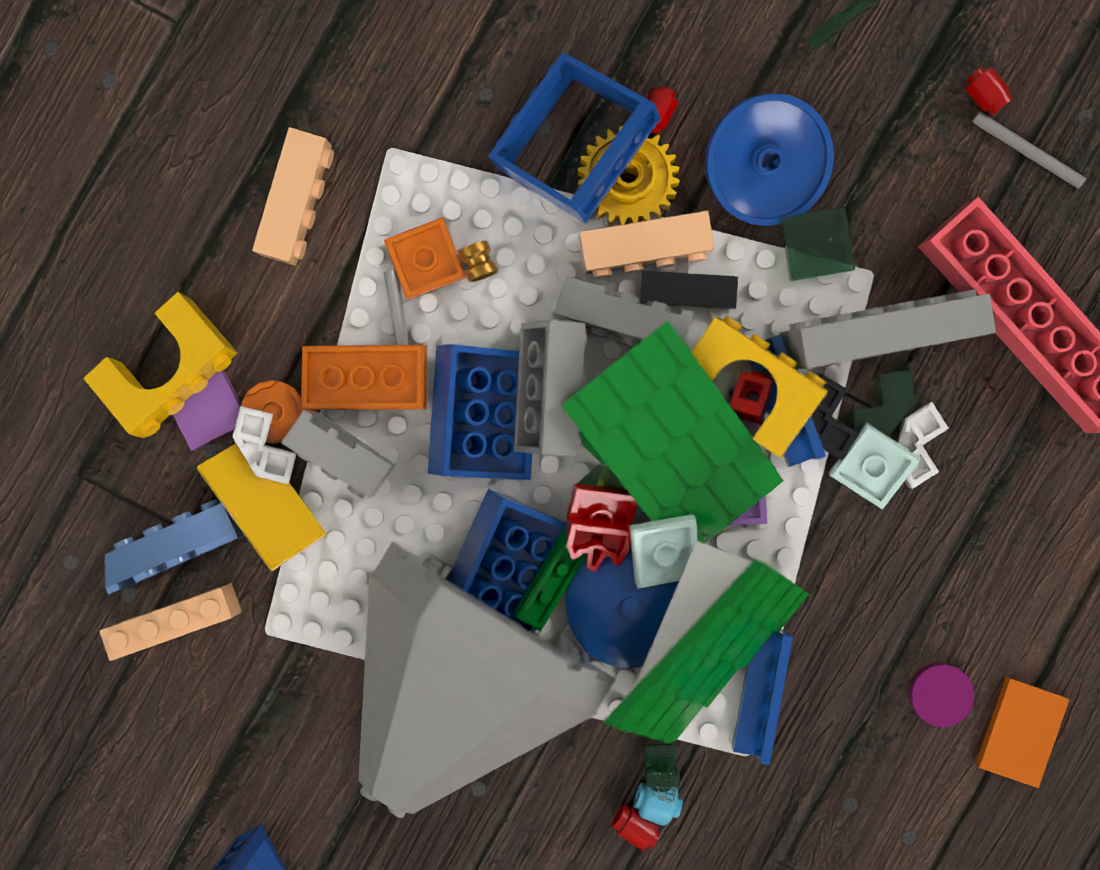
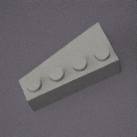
(617, 313)

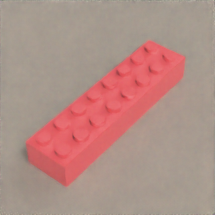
(1027, 307)

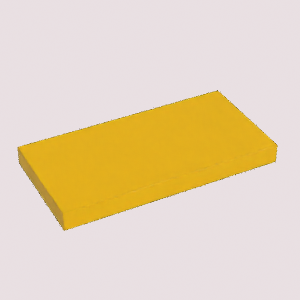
(263, 509)

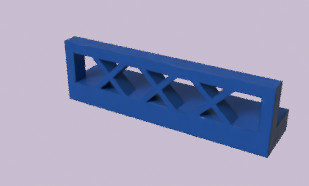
(807, 442)
(762, 698)

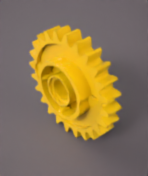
(647, 193)

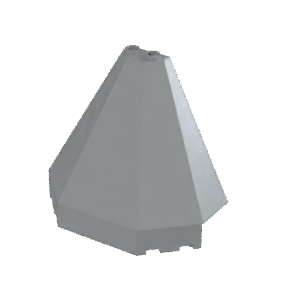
(456, 686)

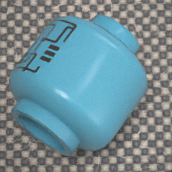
(657, 805)

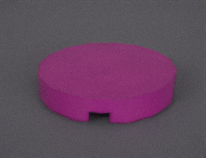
(941, 694)

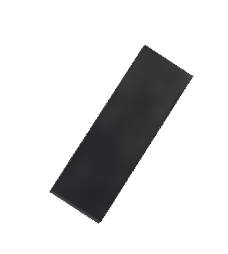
(689, 289)

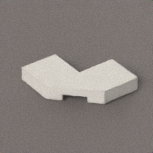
(916, 431)
(251, 436)

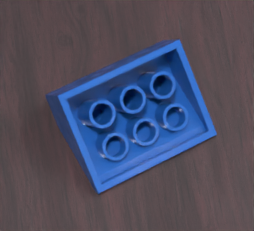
(475, 414)
(504, 552)

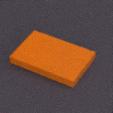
(1022, 732)

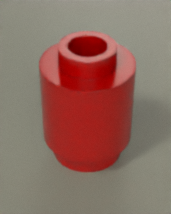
(988, 90)
(665, 103)
(634, 828)

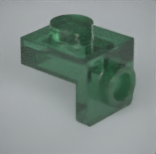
(661, 767)

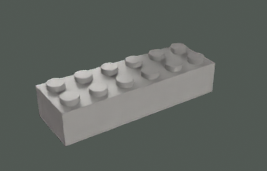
(889, 329)

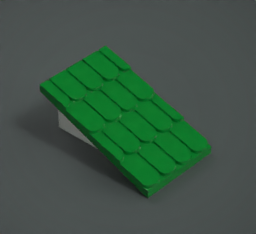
(672, 436)
(709, 632)

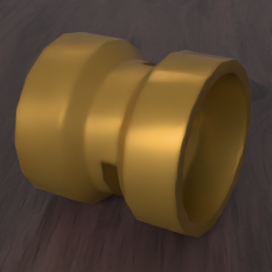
(477, 259)

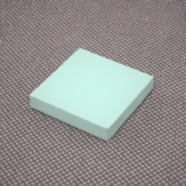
(875, 466)
(662, 549)

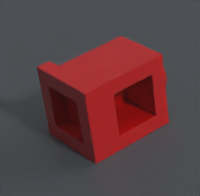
(749, 384)

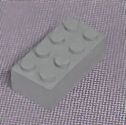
(547, 377)

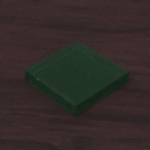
(817, 244)

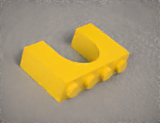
(202, 355)
(796, 392)

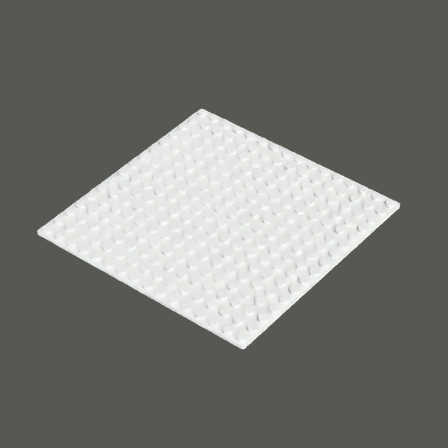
(535, 246)

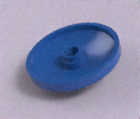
(769, 158)
(613, 616)

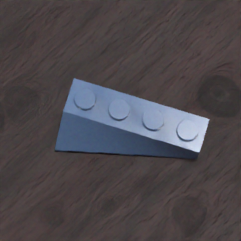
(170, 546)

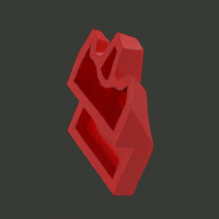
(599, 524)

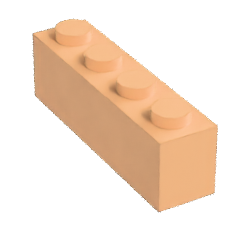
(293, 197)
(646, 243)
(170, 621)

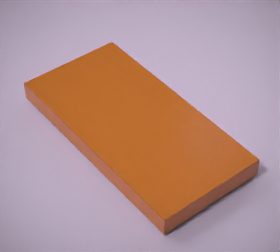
(364, 377)

